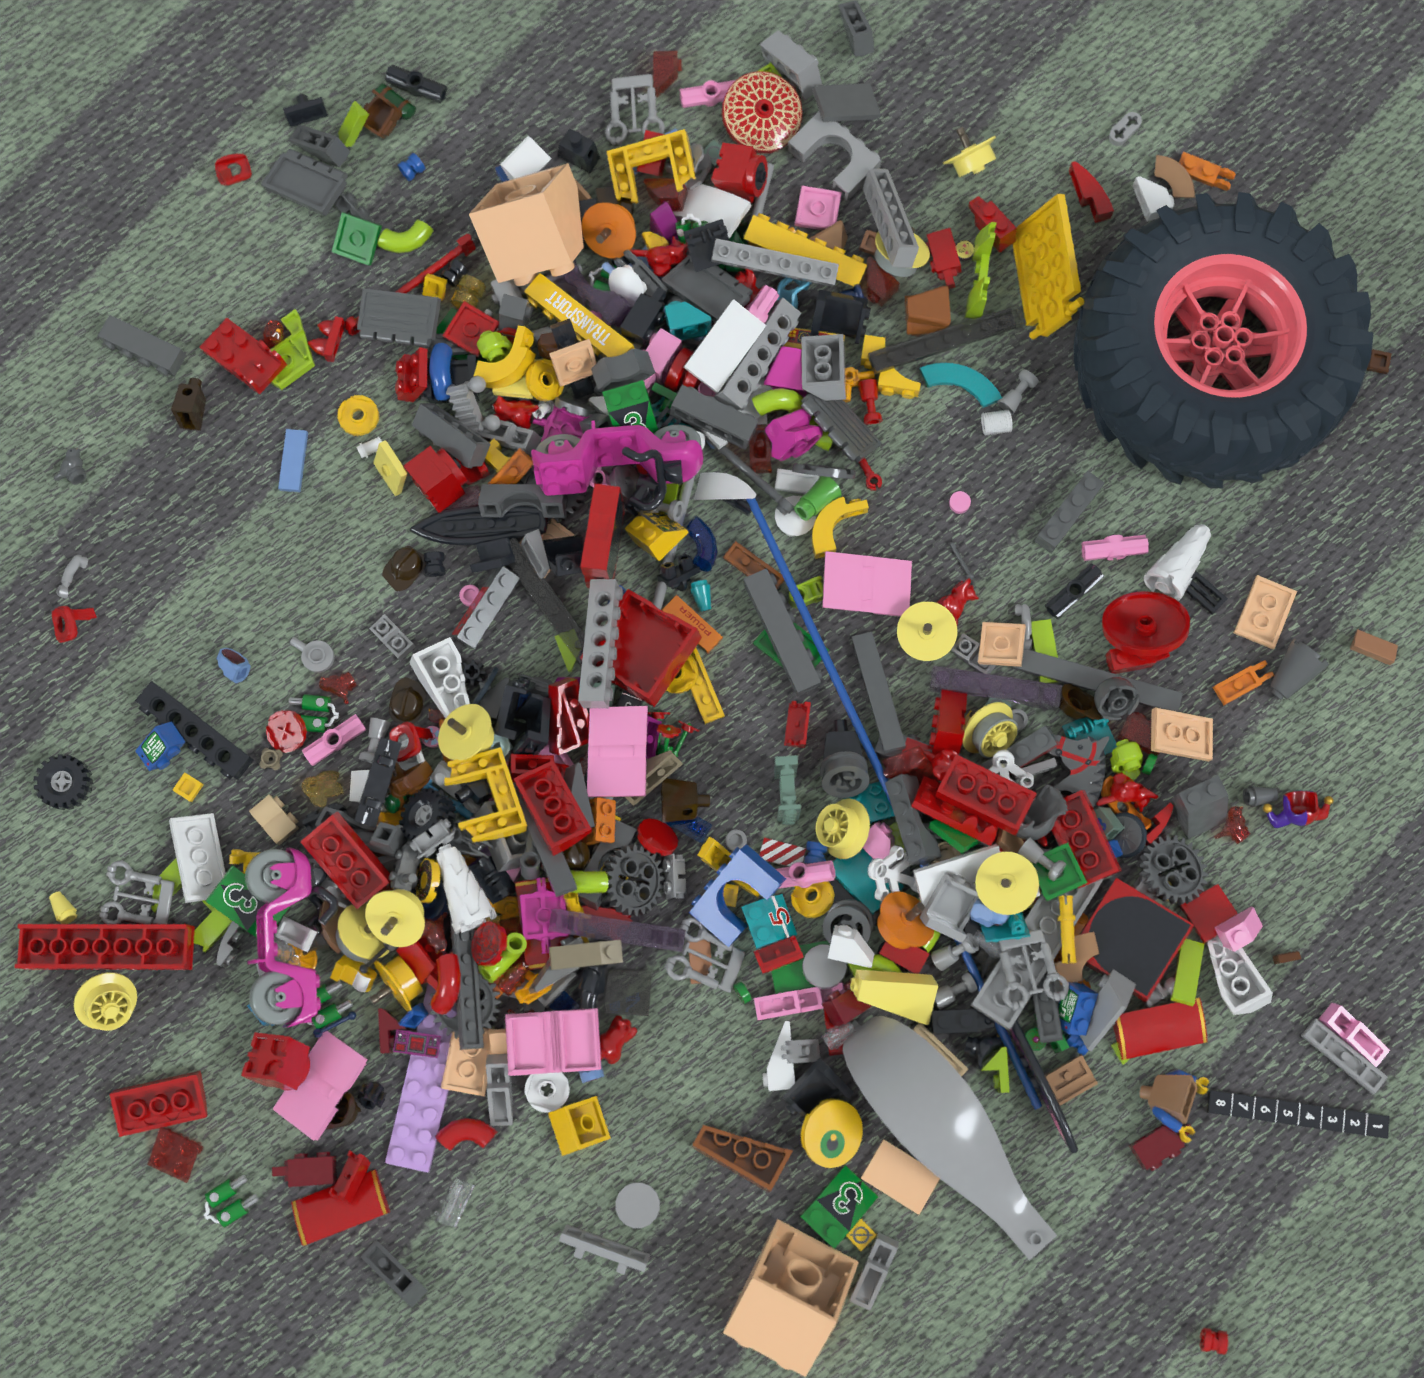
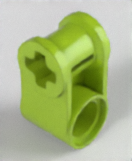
(810, 590)

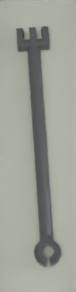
(783, 506)

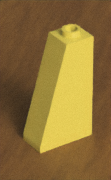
(897, 992)

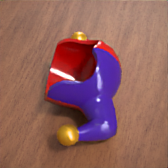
(1299, 809)

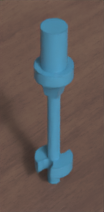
(459, 807)

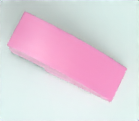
(1354, 1033)

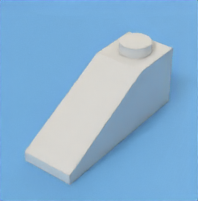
(779, 1073)

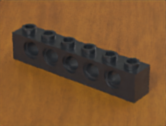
(238, 761)

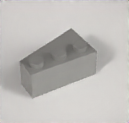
(793, 62)

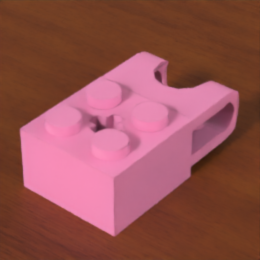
(662, 351)

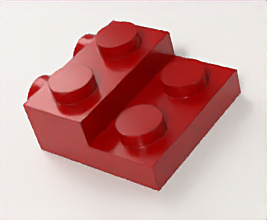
(411, 375)

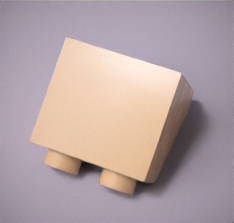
(531, 225)
(791, 1298)

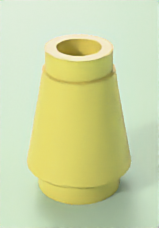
(62, 908)

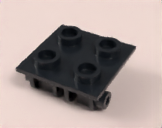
(701, 243)
(494, 883)

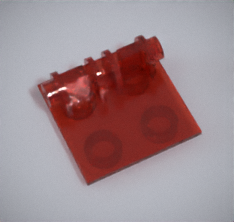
(909, 763)
(174, 1154)

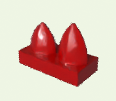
(329, 347)

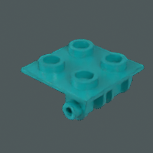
(1090, 727)
(875, 802)
(1012, 929)

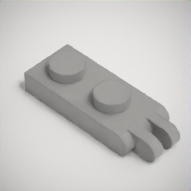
(801, 1051)

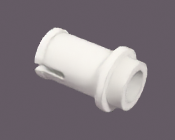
(544, 408)
(368, 447)

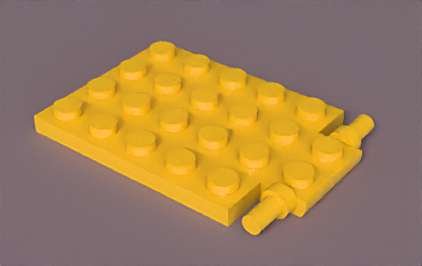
(1047, 268)

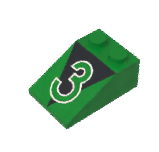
(630, 406)
(236, 902)
(839, 1207)

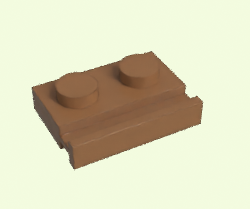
(1071, 1079)

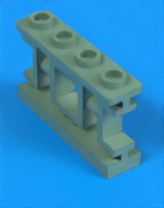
(786, 770)

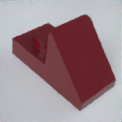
(387, 1024)

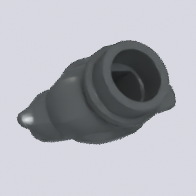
(72, 468)

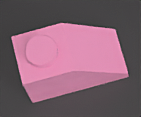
(879, 841)
(1239, 929)

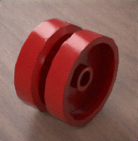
(680, 376)

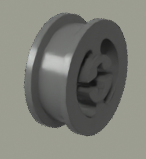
(844, 774)
(854, 914)

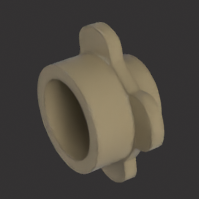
(266, 763)

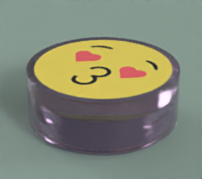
(965, 250)

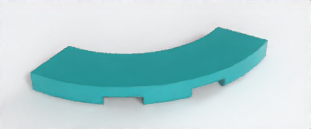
(964, 377)

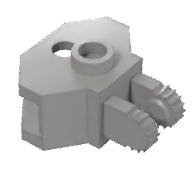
(701, 162)

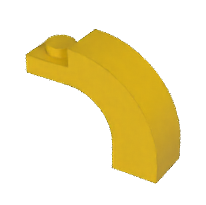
(513, 366)
(828, 518)
(715, 856)

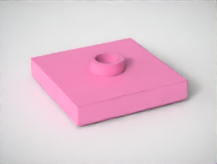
(817, 208)

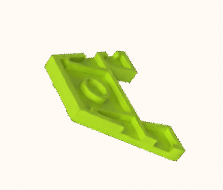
(294, 352)

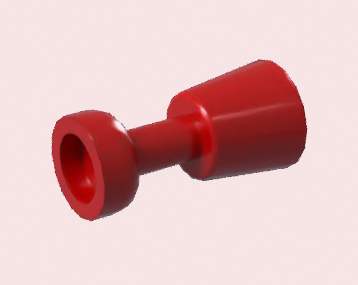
(869, 393)

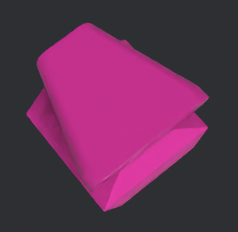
(786, 371)
(792, 435)

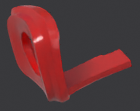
(224, 173)
(69, 616)
(413, 733)

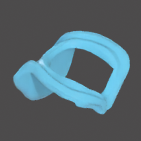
(791, 295)

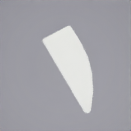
(722, 486)

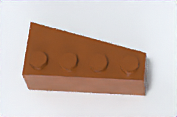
(748, 1158)

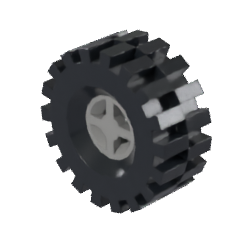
(53, 779)
(425, 811)

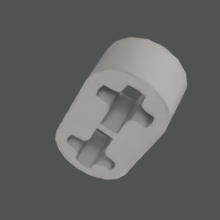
(1128, 132)

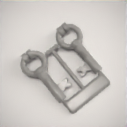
(627, 83)
(164, 901)
(1045, 953)
(731, 969)

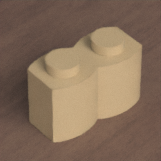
(274, 819)

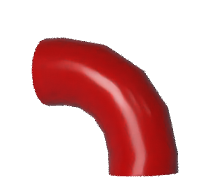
(448, 983)
(463, 1130)

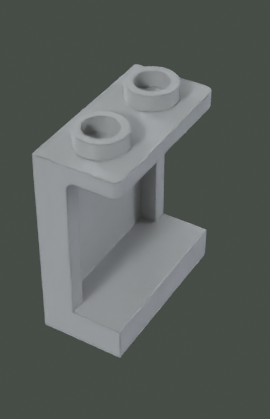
(950, 906)

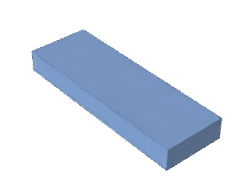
(293, 460)

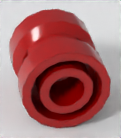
(1214, 1341)

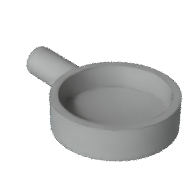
(316, 655)

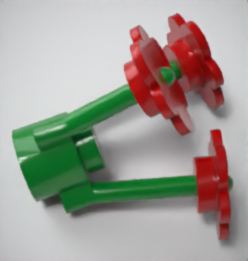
(670, 731)

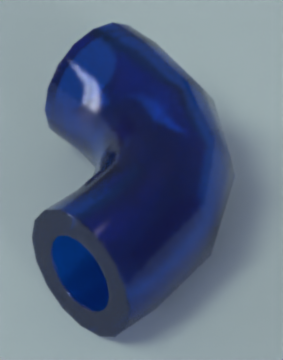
(705, 543)

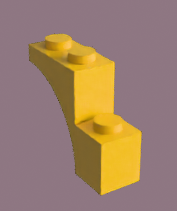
(889, 381)

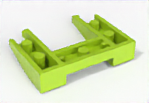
(982, 248)
(211, 928)

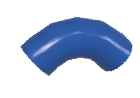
(440, 370)

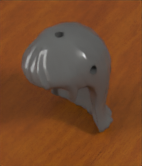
(1043, 814)

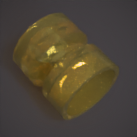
(469, 291)

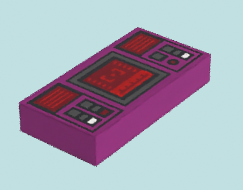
(417, 1043)

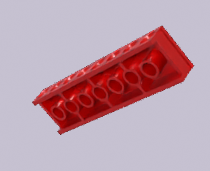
(105, 947)

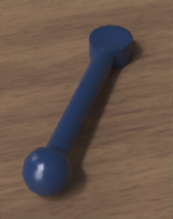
(319, 1032)

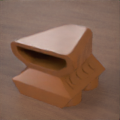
(927, 311)

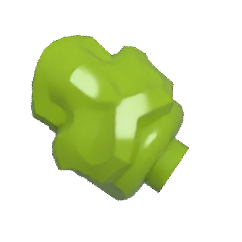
(493, 346)
(1127, 758)

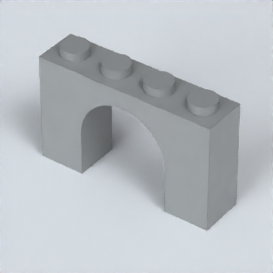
(819, 133)

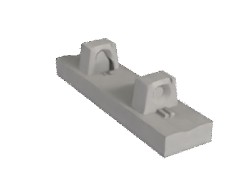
(605, 1248)

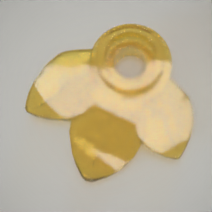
(325, 787)

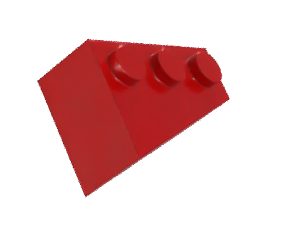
(567, 717)
(948, 721)

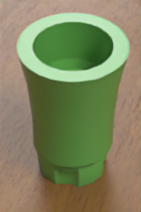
(819, 496)

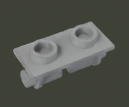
(427, 844)
(674, 866)

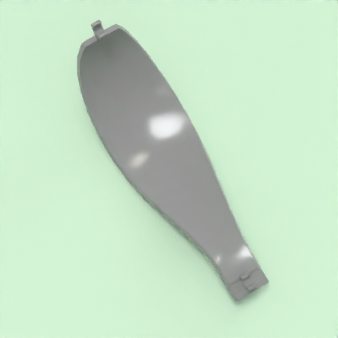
(941, 1123)

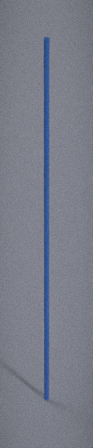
(873, 759)

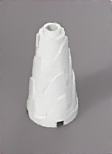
(1175, 568)
(464, 896)

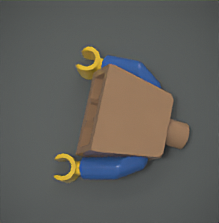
(1173, 1098)

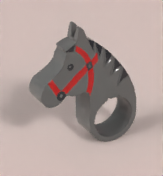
(1084, 764)

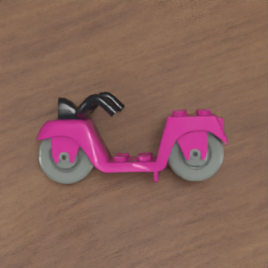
(568, 463)
(281, 879)

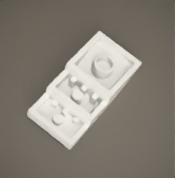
(714, 204)

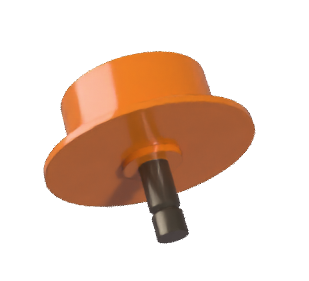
(608, 229)
(901, 923)

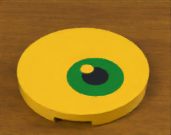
(832, 1133)

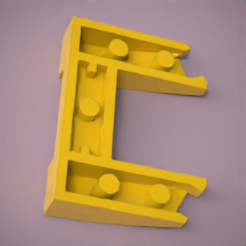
(671, 145)
(509, 818)

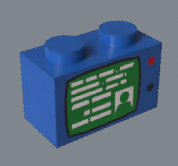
(160, 746)
(1077, 1009)

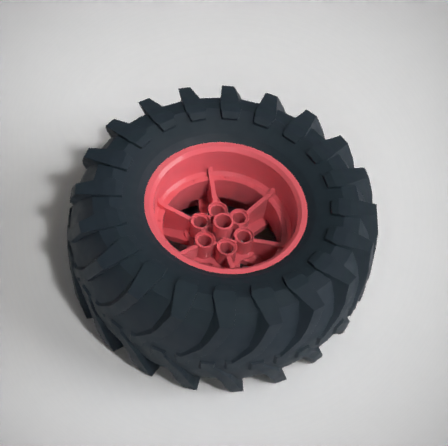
(1256, 263)

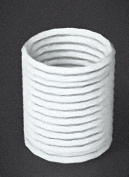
(996, 422)

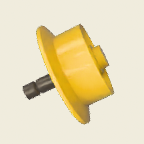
(398, 981)

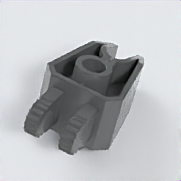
(463, 843)

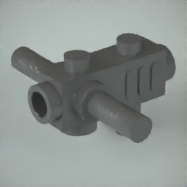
(406, 867)

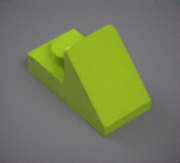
(1000, 1063)

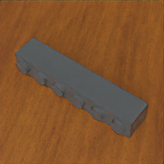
(782, 632)

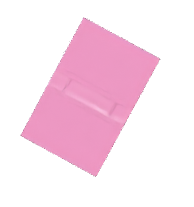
(866, 584)
(617, 752)
(553, 1042)
(331, 1073)

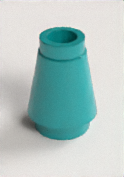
(701, 594)

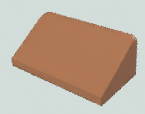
(1374, 647)
(697, 963)

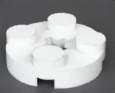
(553, 1100)

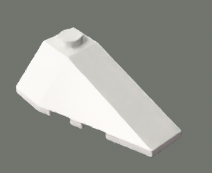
(441, 675)
(1238, 979)

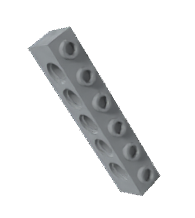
(890, 218)
(774, 262)
(787, 317)
(599, 592)

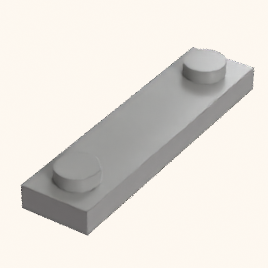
(1344, 1056)

